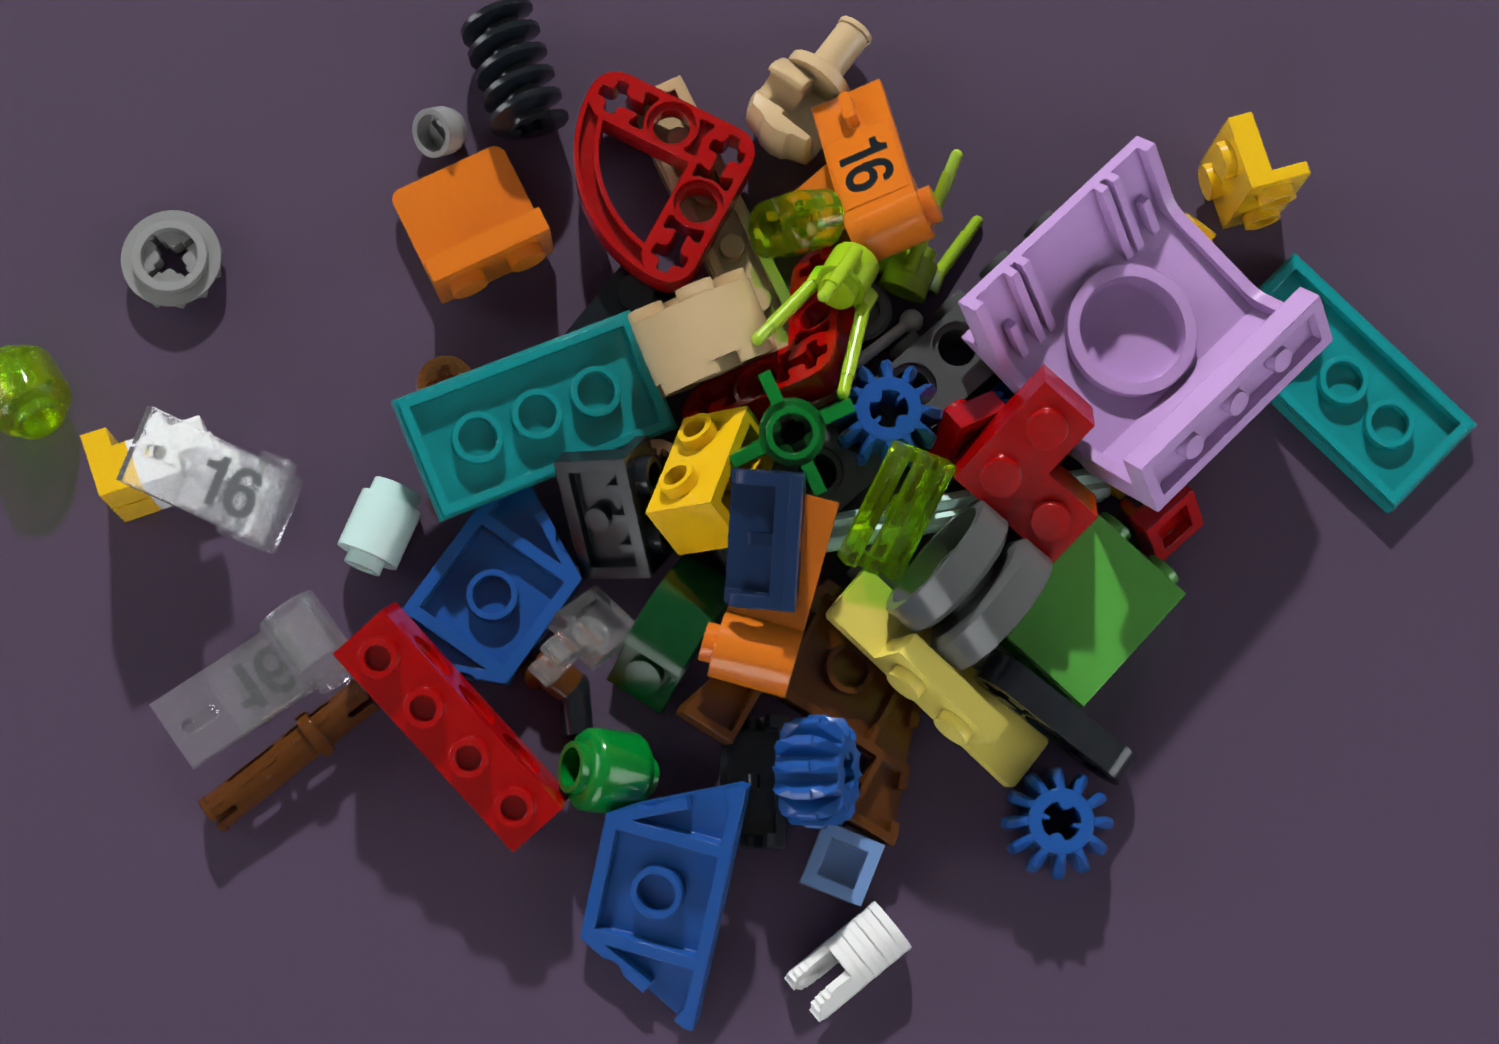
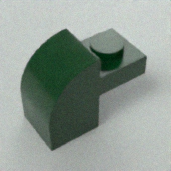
(669, 632)

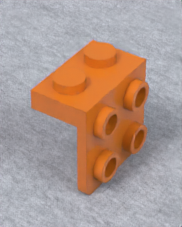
(472, 224)

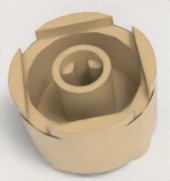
(700, 332)

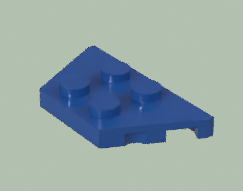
(496, 589)
(665, 890)

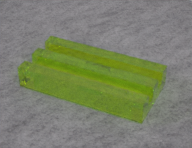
(905, 515)

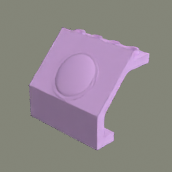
(1142, 327)

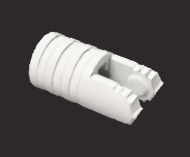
(864, 951)

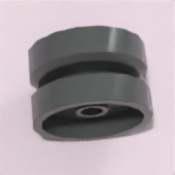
(970, 585)

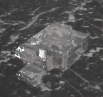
(585, 629)

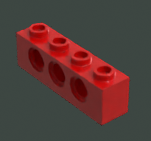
(452, 725)

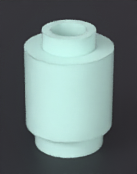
(380, 526)

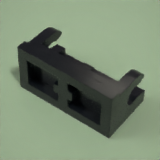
(751, 761)

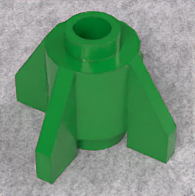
(798, 452)

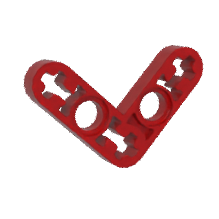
(803, 369)

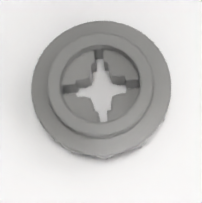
(178, 232)

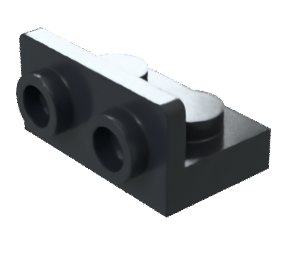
(606, 510)

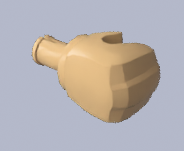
(782, 106)

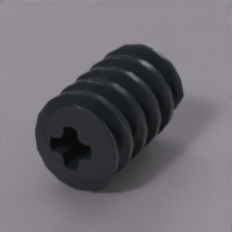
(510, 71)

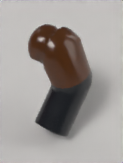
(573, 695)

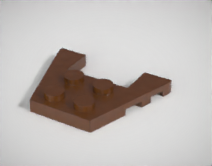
(837, 682)

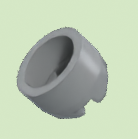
(439, 131)

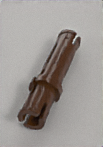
(289, 754)

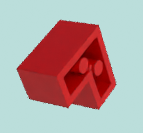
(1018, 466)

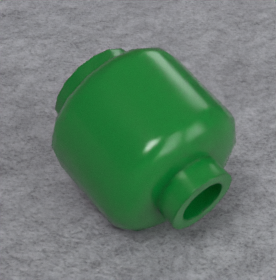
(607, 770)

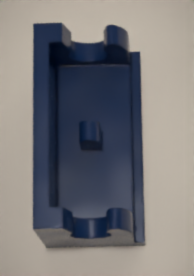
(765, 539)

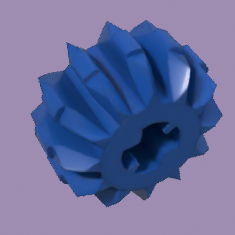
(903, 398)
(817, 771)
(1054, 845)

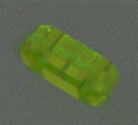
(793, 214)

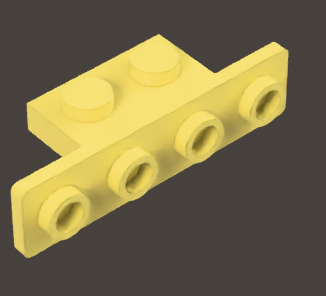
(949, 696)

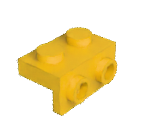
(1241, 179)

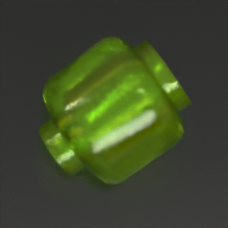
(31, 392)

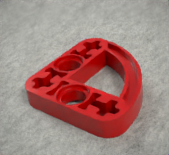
(692, 156)

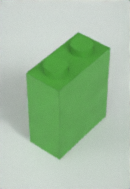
(1093, 611)

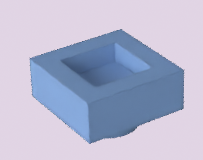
(842, 864)

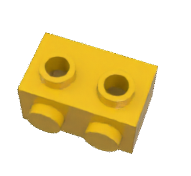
(696, 484)

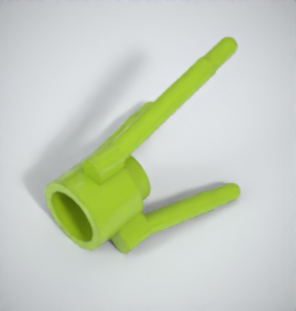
(913, 271)
(840, 283)

